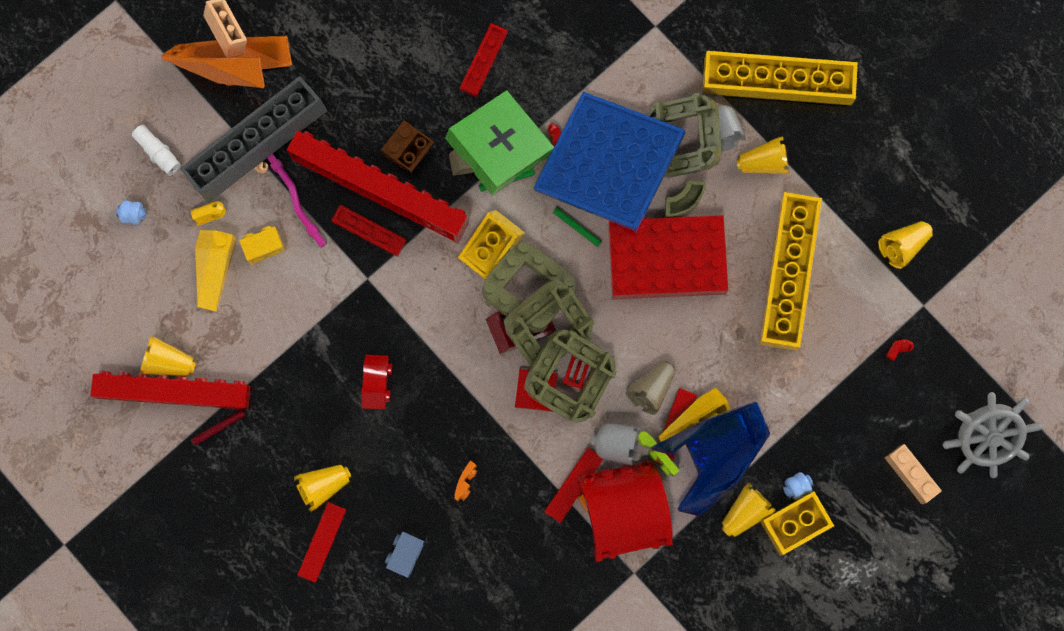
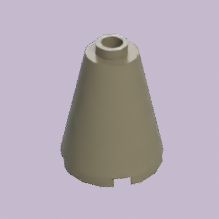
(651, 387)

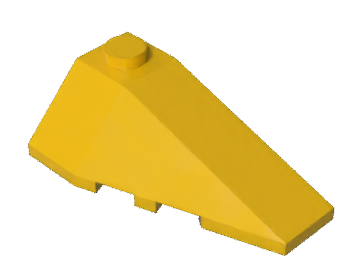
(212, 261)
(705, 406)

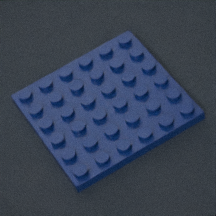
(609, 161)

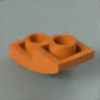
(462, 488)

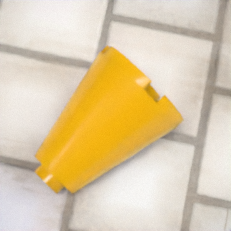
(765, 159)
(904, 243)
(166, 360)
(321, 484)
(746, 511)

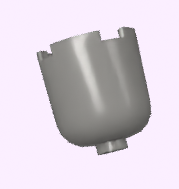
(730, 127)
(616, 443)

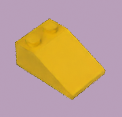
(490, 243)

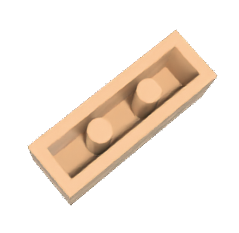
(225, 28)
(913, 474)

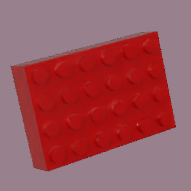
(668, 258)

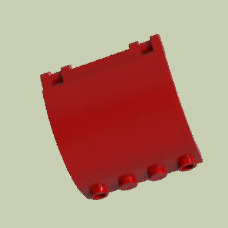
(627, 509)

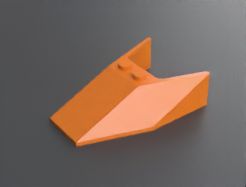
(244, 70)

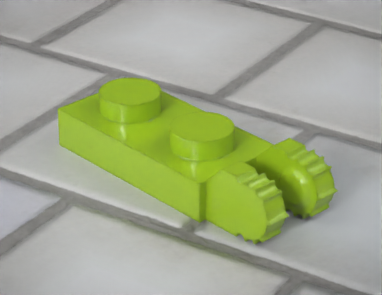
(668, 466)

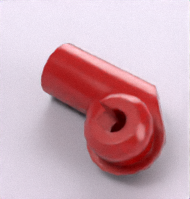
(899, 346)

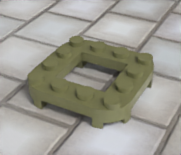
(709, 132)
(537, 261)
(535, 305)
(594, 387)

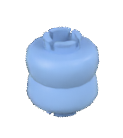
(131, 212)
(798, 486)

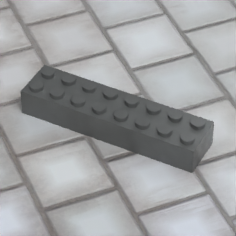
(253, 139)

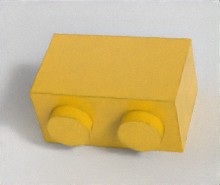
(262, 244)

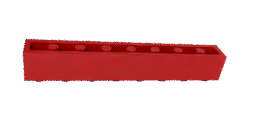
(170, 391)

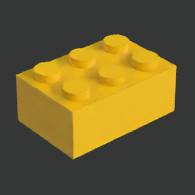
(797, 523)

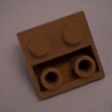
(407, 147)

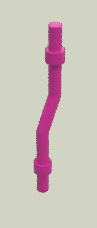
(311, 229)

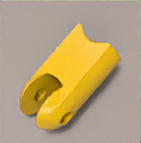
(208, 212)

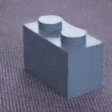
(405, 554)

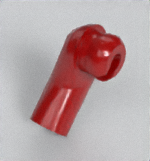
(554, 133)

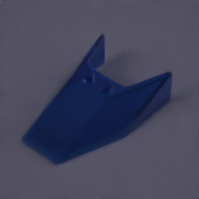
(720, 451)

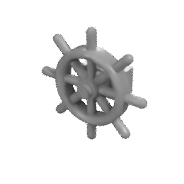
(990, 428)

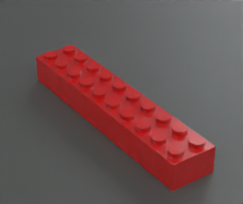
(377, 186)

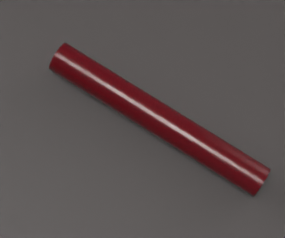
(218, 427)

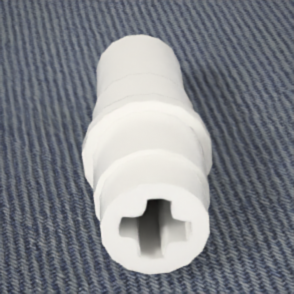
(156, 150)

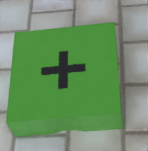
(499, 142)

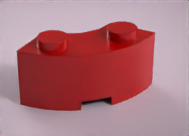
(375, 381)

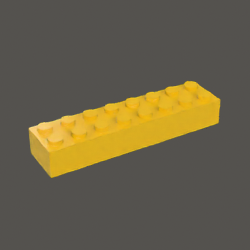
(779, 78)
(790, 271)

